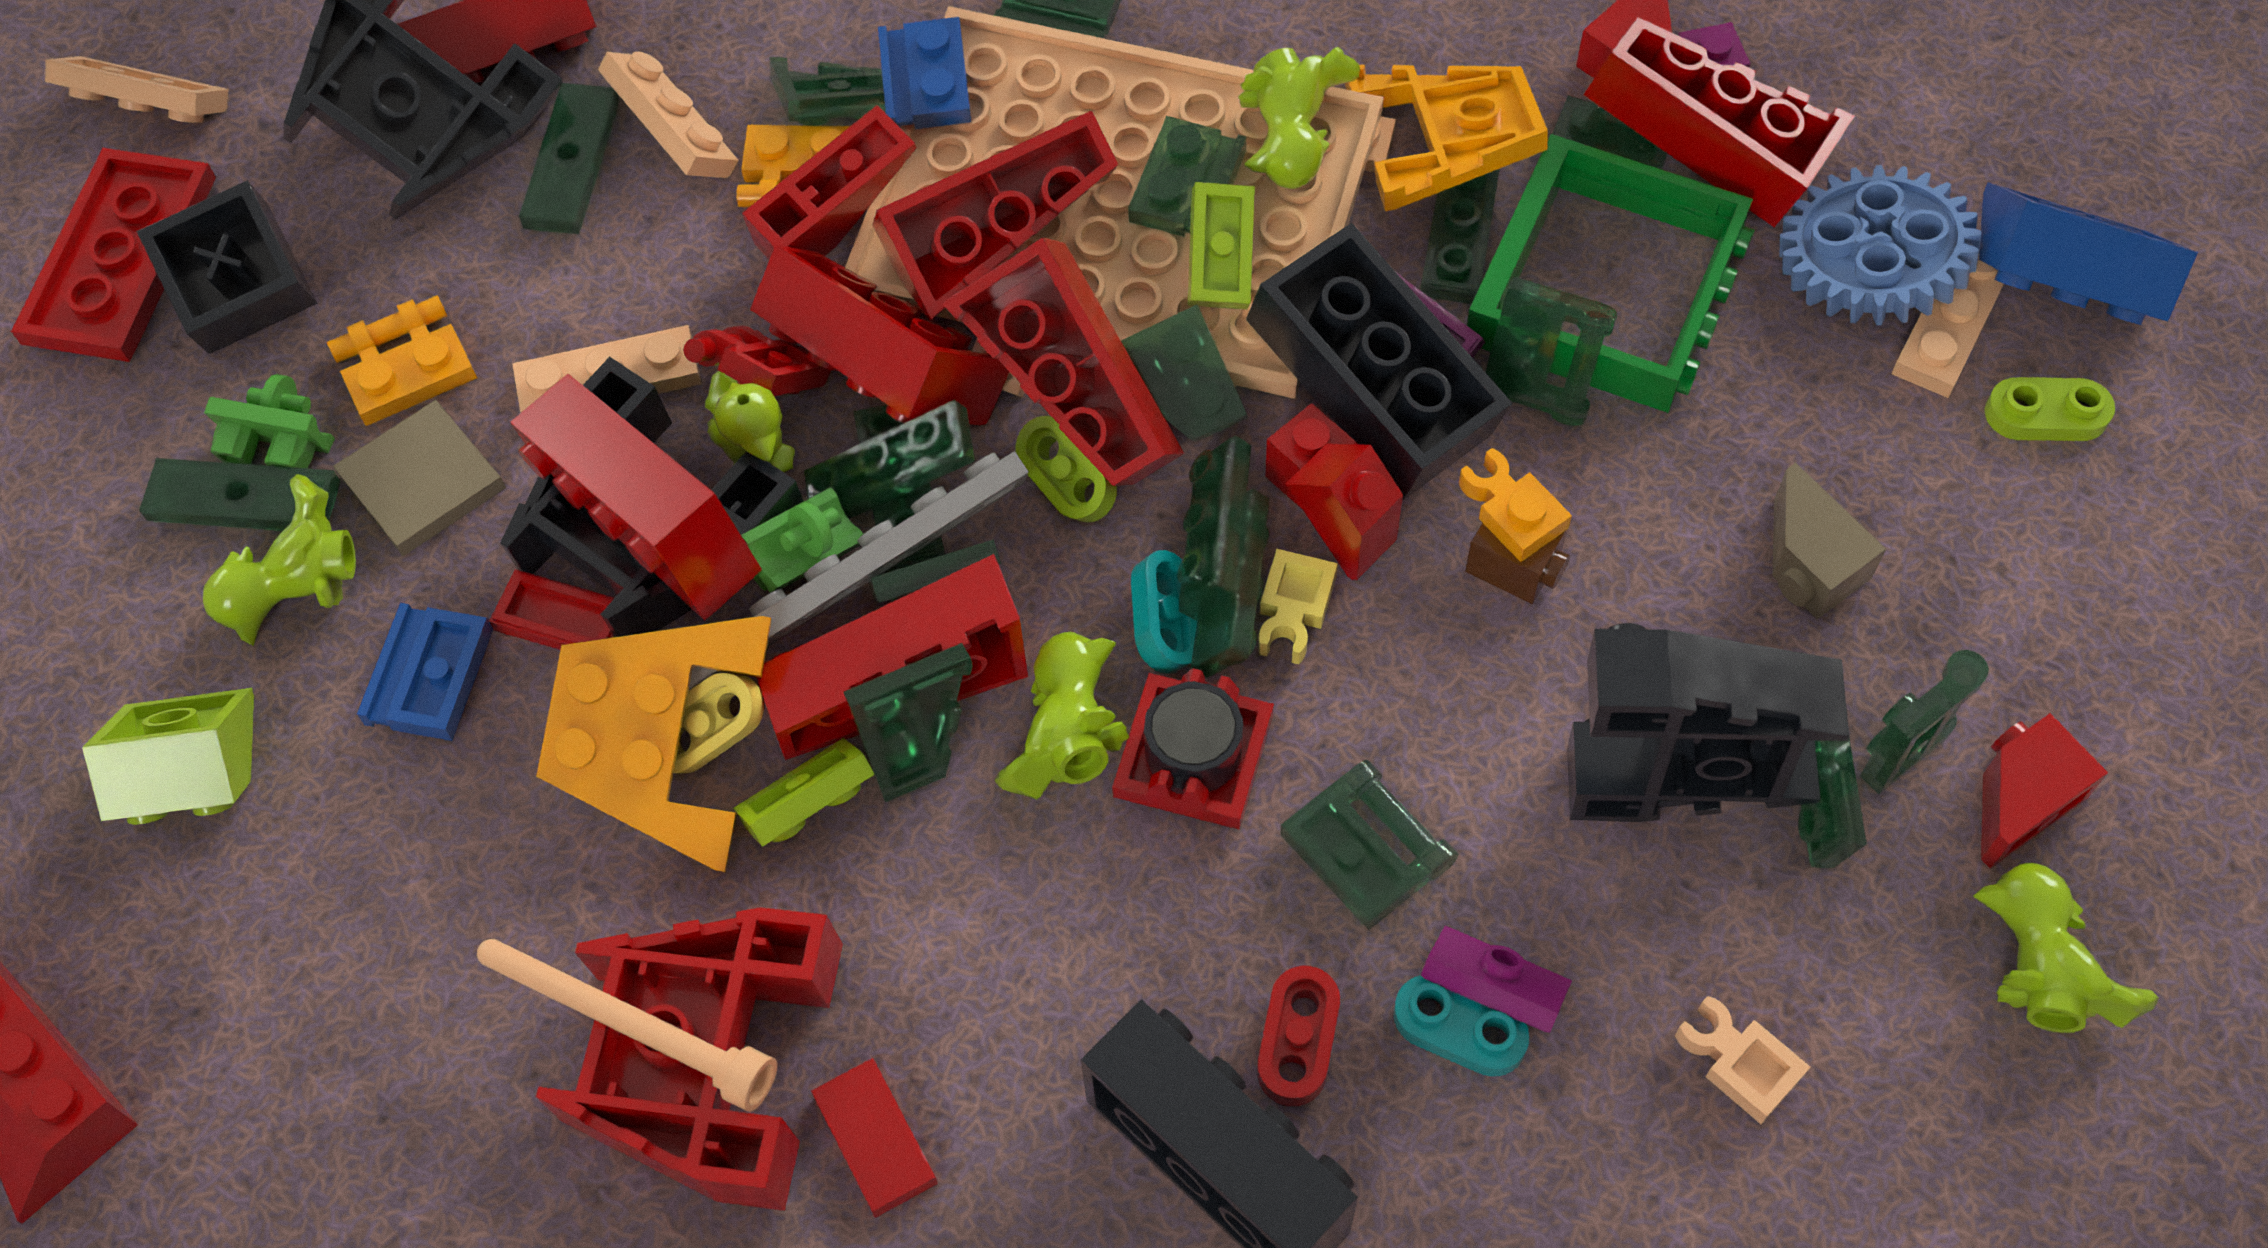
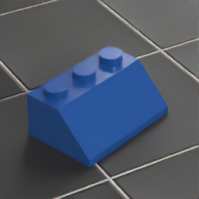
(2081, 255)

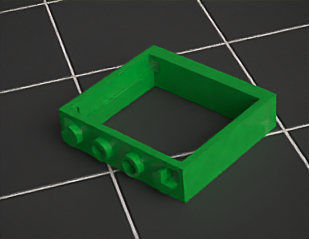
(1644, 192)

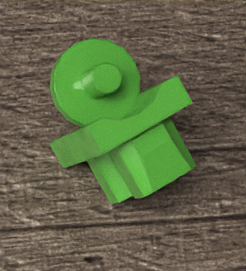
(268, 416)
(800, 539)

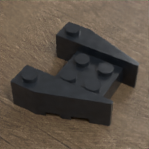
(408, 102)
(550, 524)
(1699, 724)

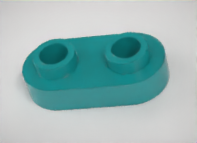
(1161, 631)
(1458, 1029)

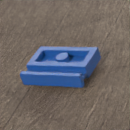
(925, 73)
(425, 671)

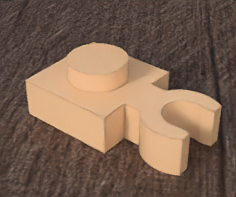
(1749, 1066)

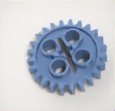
(1880, 244)

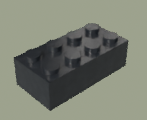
(1377, 358)
(1213, 1138)

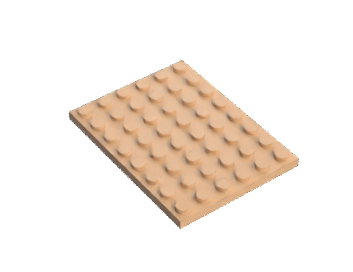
(1039, 77)

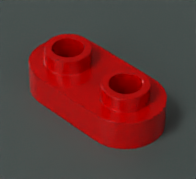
(1297, 1037)

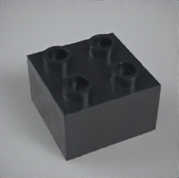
(226, 267)

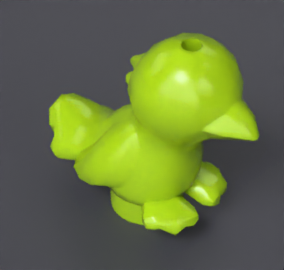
(1288, 99)
(747, 421)
(300, 563)
(1069, 729)
(2054, 969)

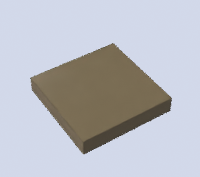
(419, 477)

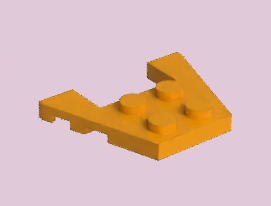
(1470, 120)
(621, 721)

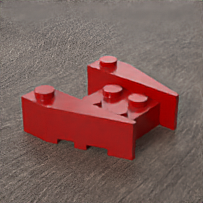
(707, 986)

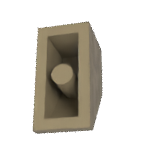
(1818, 545)

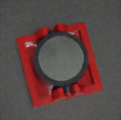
(1194, 748)

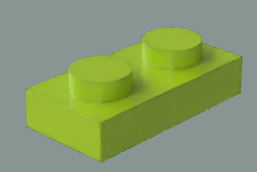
(1221, 245)
(821, 781)

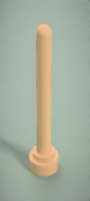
(740, 1074)

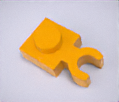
(1516, 512)

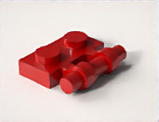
(756, 359)

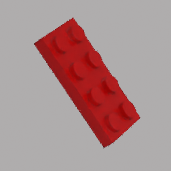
(98, 276)

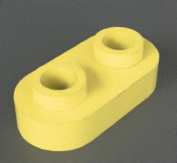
(711, 722)

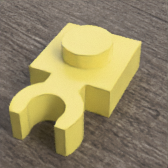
(1295, 597)

